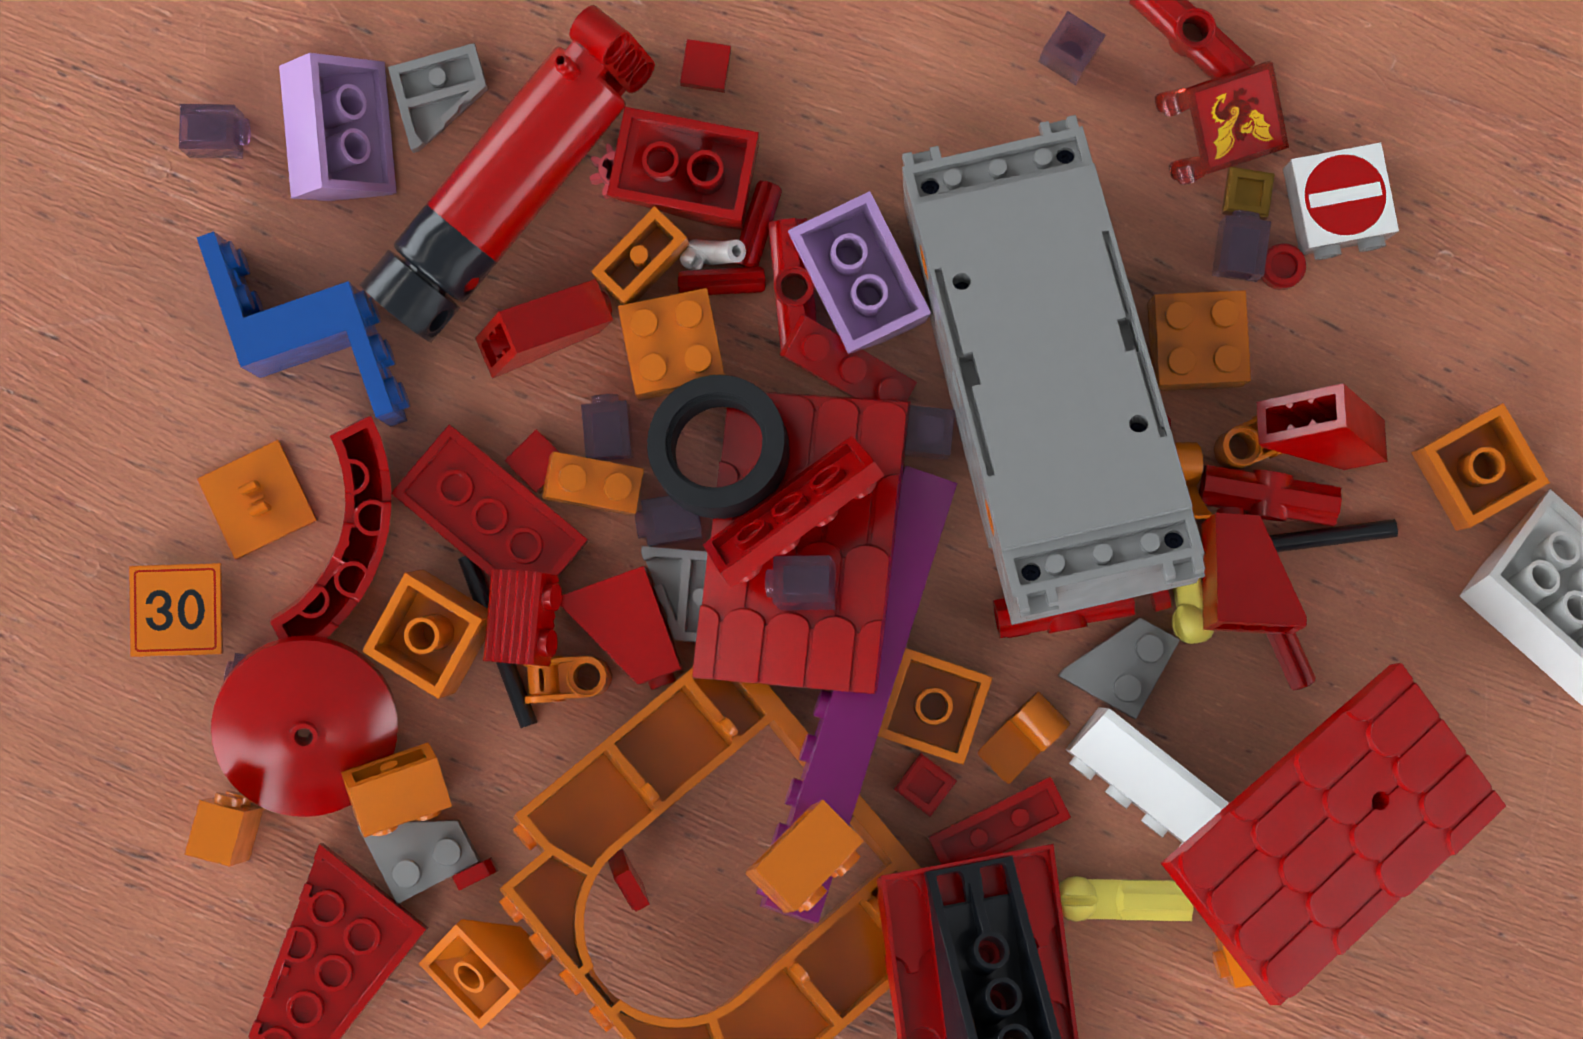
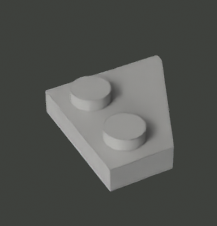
(436, 91)
(679, 586)
(1124, 666)
(421, 855)

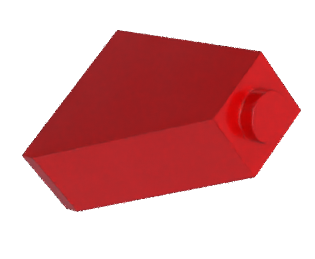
(543, 326)
(1323, 427)
(1245, 578)
(627, 625)

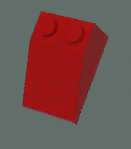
(684, 167)

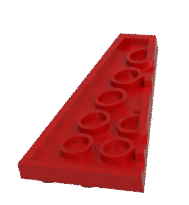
(334, 953)

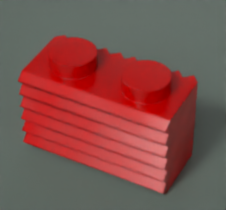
(522, 617)

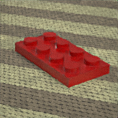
(486, 510)
(792, 511)

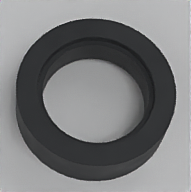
(695, 398)

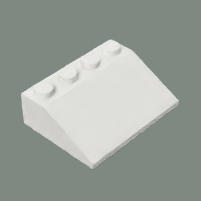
(1535, 590)

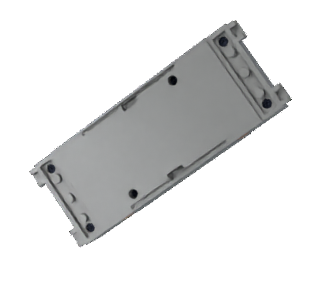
(1050, 375)

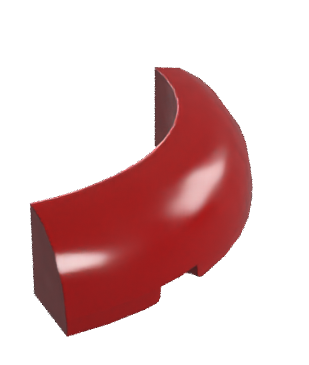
(360, 541)

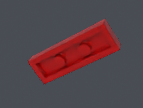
(854, 374)
(1002, 824)

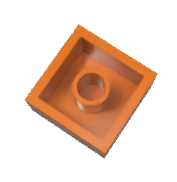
(1199, 340)
(670, 342)
(1480, 467)
(429, 633)
(934, 706)
(805, 857)

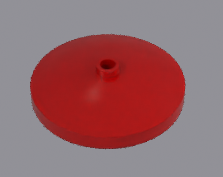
(295, 687)

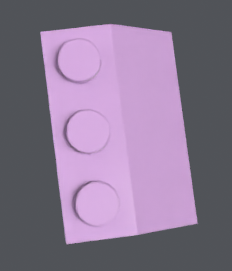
(337, 128)
(860, 274)

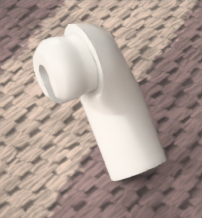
(712, 253)

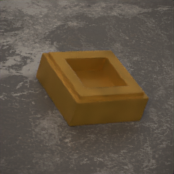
(1248, 191)

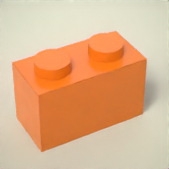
(640, 258)
(592, 483)
(397, 790)
(224, 829)

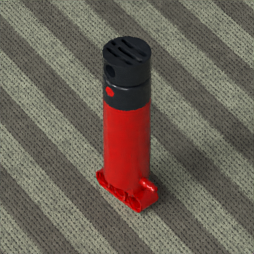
(510, 174)

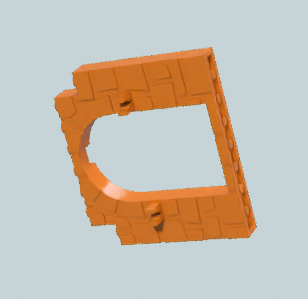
(622, 789)

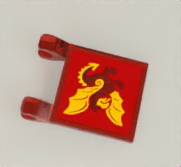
(1232, 120)

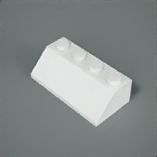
(1143, 776)

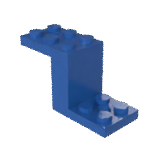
(303, 328)

